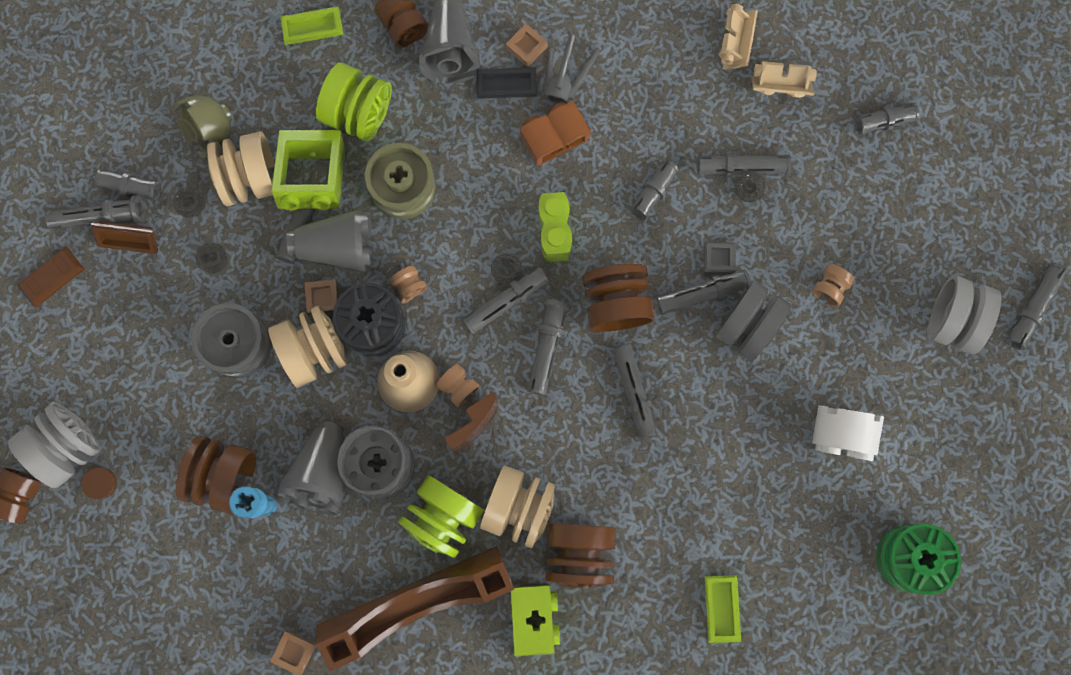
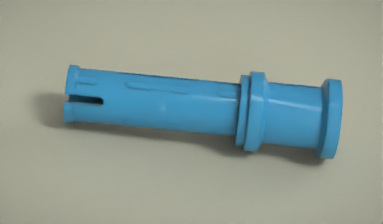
(255, 500)

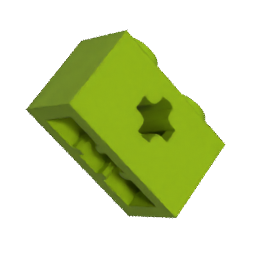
(538, 640)

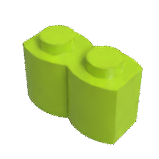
(556, 233)

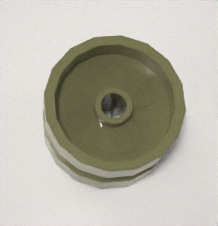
(404, 164)

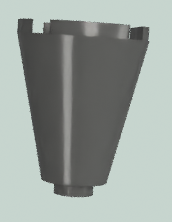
(448, 44)

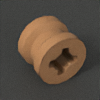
(407, 284)

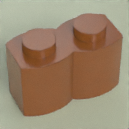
(554, 133)

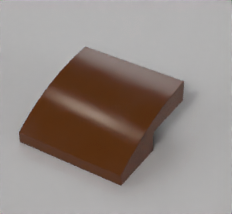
(480, 414)

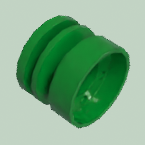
(899, 555)

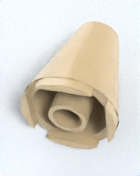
(412, 390)

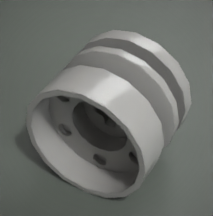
(50, 450)

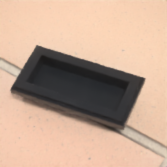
(506, 82)

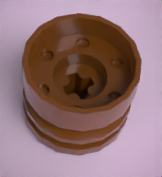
(617, 291)
(211, 472)
(580, 555)

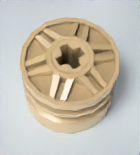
(237, 170)
(305, 347)
(518, 506)

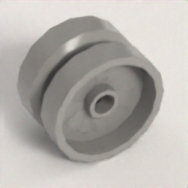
(964, 314)

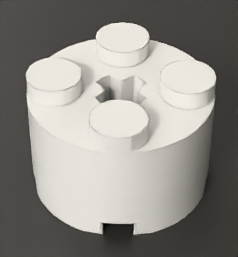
(847, 430)

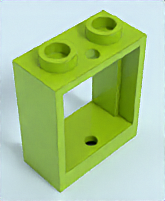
(309, 145)

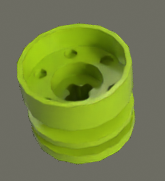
(353, 101)
(440, 517)

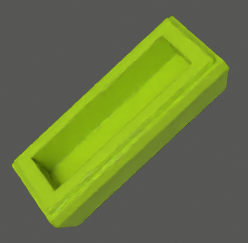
(311, 25)
(722, 609)

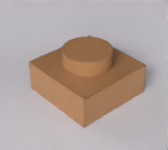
(526, 45)
(321, 293)
(293, 653)

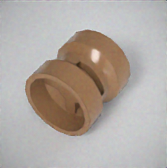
(833, 284)
(455, 382)

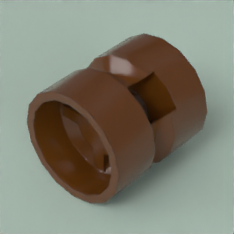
(402, 20)
(14, 492)

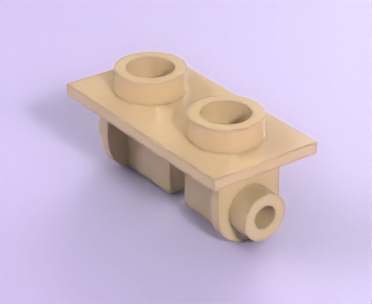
(738, 41)
(797, 82)

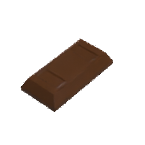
(124, 237)
(50, 277)

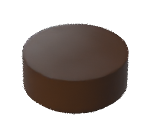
(99, 483)

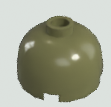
(203, 119)

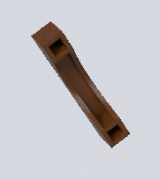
(360, 629)

